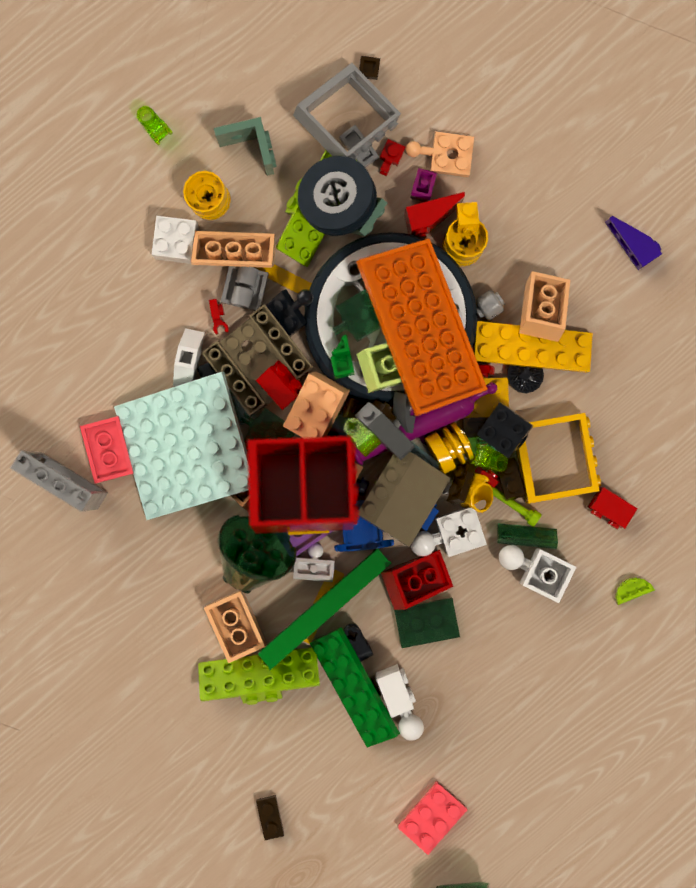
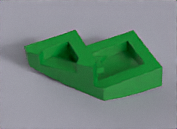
(342, 360)

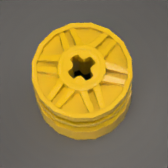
(198, 189)
(475, 244)
(450, 447)

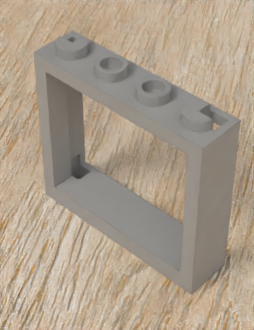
(367, 91)
(59, 480)

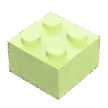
(378, 368)

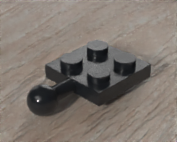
(288, 312)

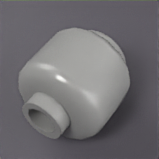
(489, 305)

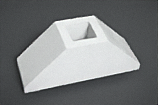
(188, 357)

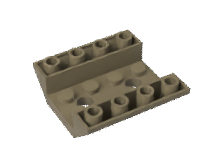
(245, 367)

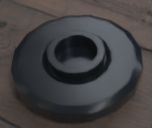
(525, 378)

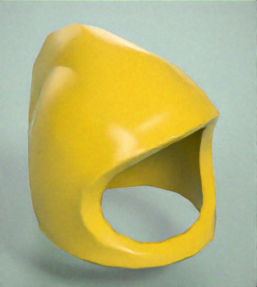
(479, 491)

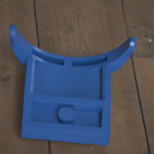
(363, 536)

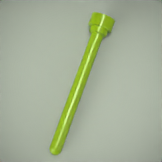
(531, 516)

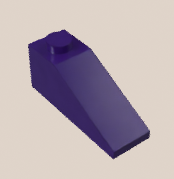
(636, 244)

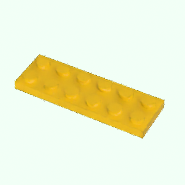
(505, 345)

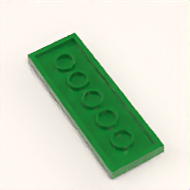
(354, 688)

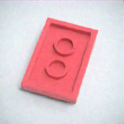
(106, 450)
(432, 818)

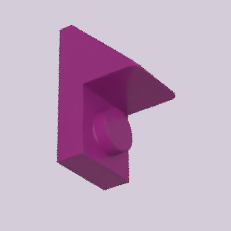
(423, 185)

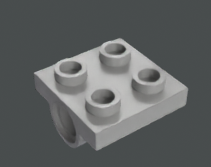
(244, 287)

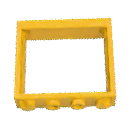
(591, 462)

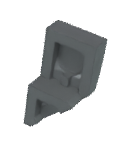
(401, 409)

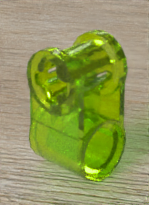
(155, 127)
(364, 438)
(489, 458)

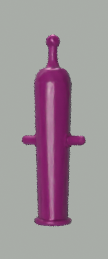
(434, 420)

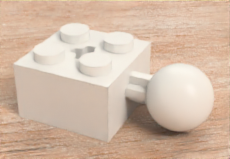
(453, 543)
(561, 572)
(400, 701)

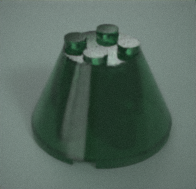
(252, 557)

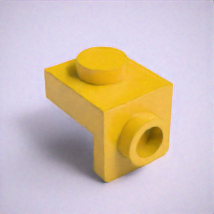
(467, 218)

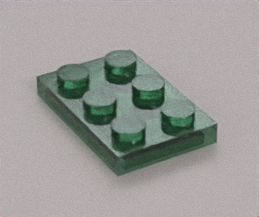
(427, 623)

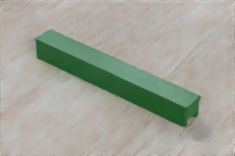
(324, 608)

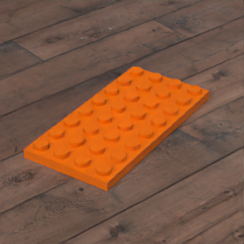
(421, 326)

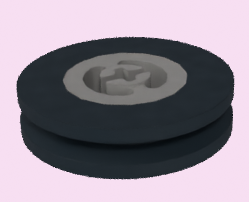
(356, 198)

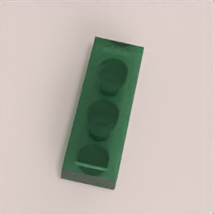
(527, 536)

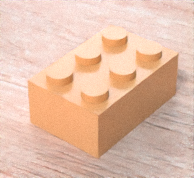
(545, 306)
(316, 406)
(235, 626)

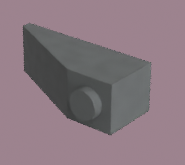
(385, 431)

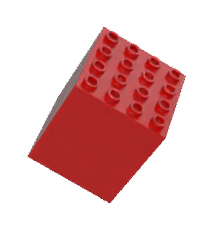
(302, 484)

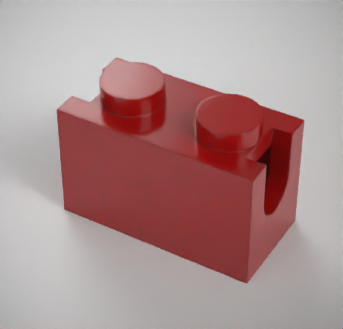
(280, 384)
(612, 508)

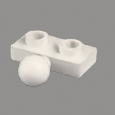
(314, 568)

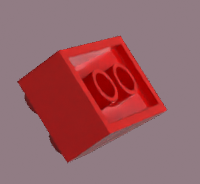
(426, 216)
(416, 580)

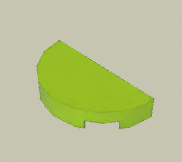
(631, 589)

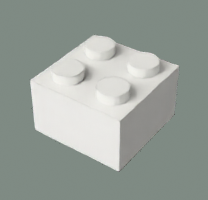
(174, 239)

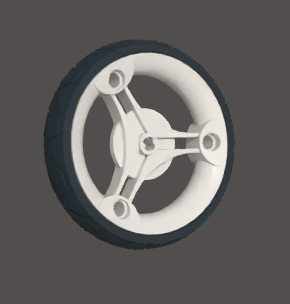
(336, 275)

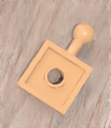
(440, 161)

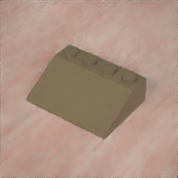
(403, 497)

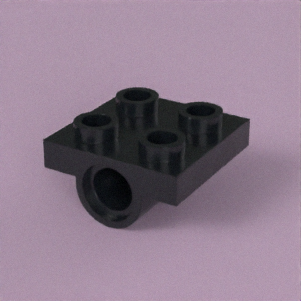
(505, 430)

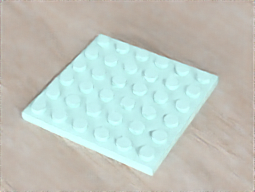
(185, 446)

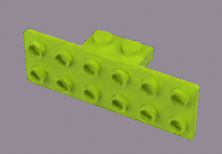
(299, 237)
(253, 680)

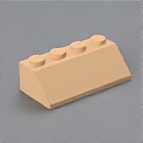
(233, 249)

